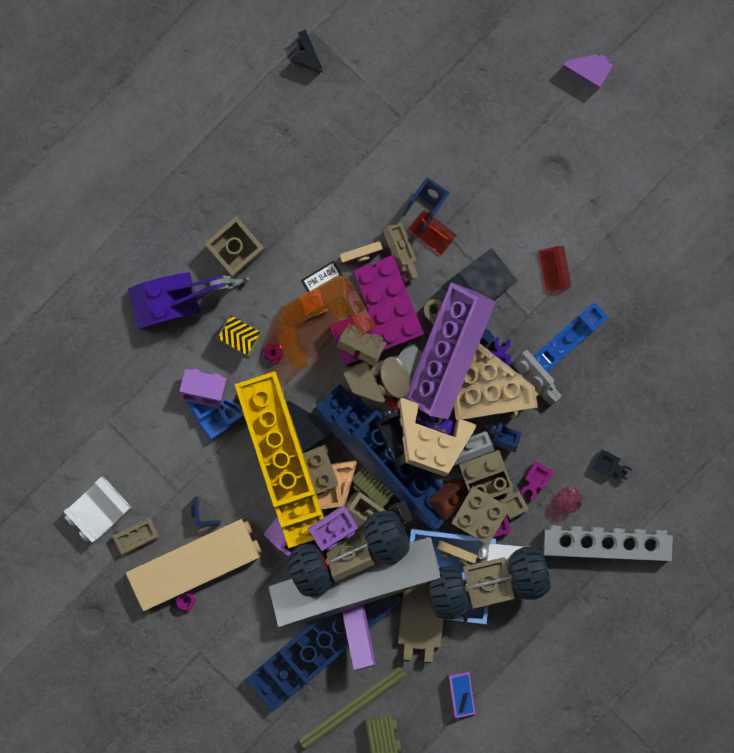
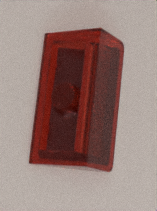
(435, 235)
(555, 268)

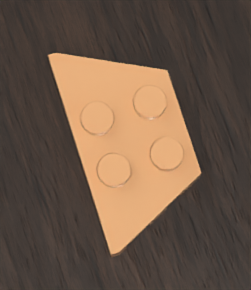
(338, 495)

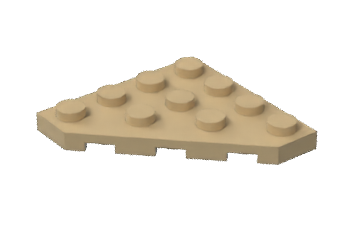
(492, 388)

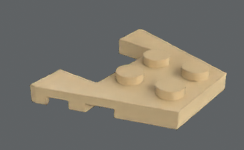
(429, 447)

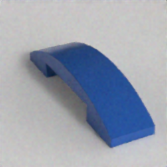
(570, 336)

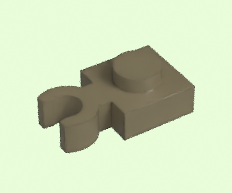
(515, 503)

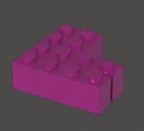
(386, 304)

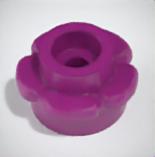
(273, 359)
(191, 601)

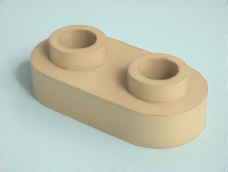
(448, 549)

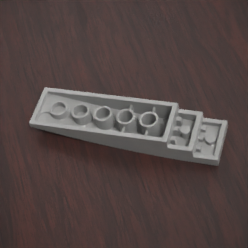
(358, 589)

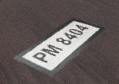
(321, 276)

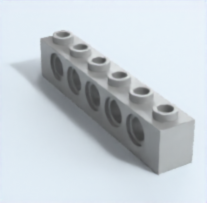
(661, 551)

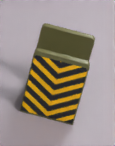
(240, 336)

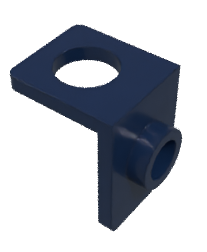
(195, 513)

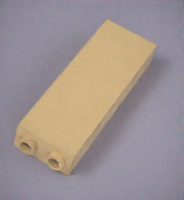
(194, 564)

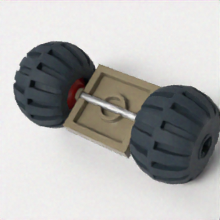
(316, 573)
(490, 583)

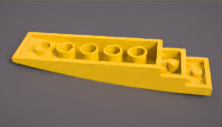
(280, 457)

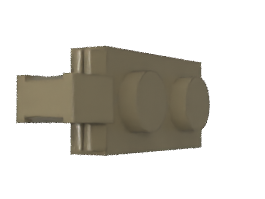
(401, 251)

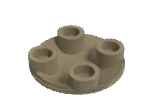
(394, 377)

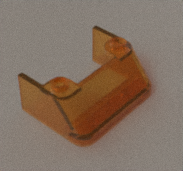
(338, 296)

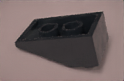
(485, 276)

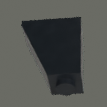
(307, 426)

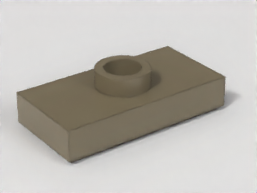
(135, 536)

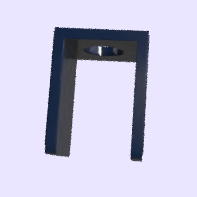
(424, 194)

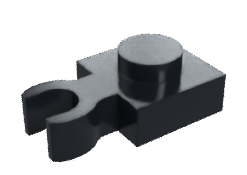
(608, 464)

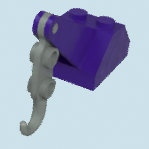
(173, 297)

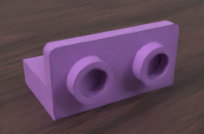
(333, 528)

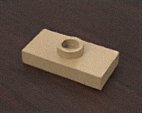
(361, 253)

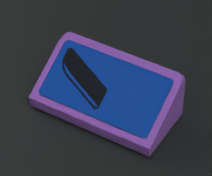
(461, 694)

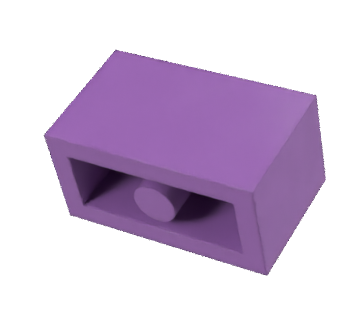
(202, 388)

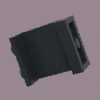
(392, 436)

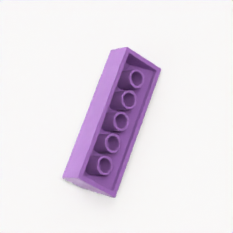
(449, 350)

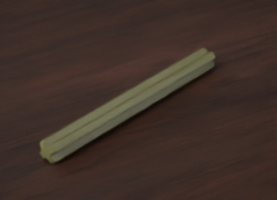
(352, 708)

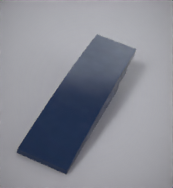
(357, 429)
(309, 654)

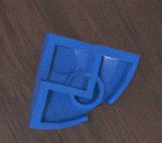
(214, 420)

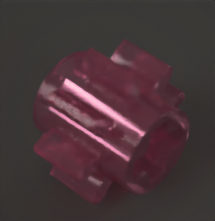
(569, 499)

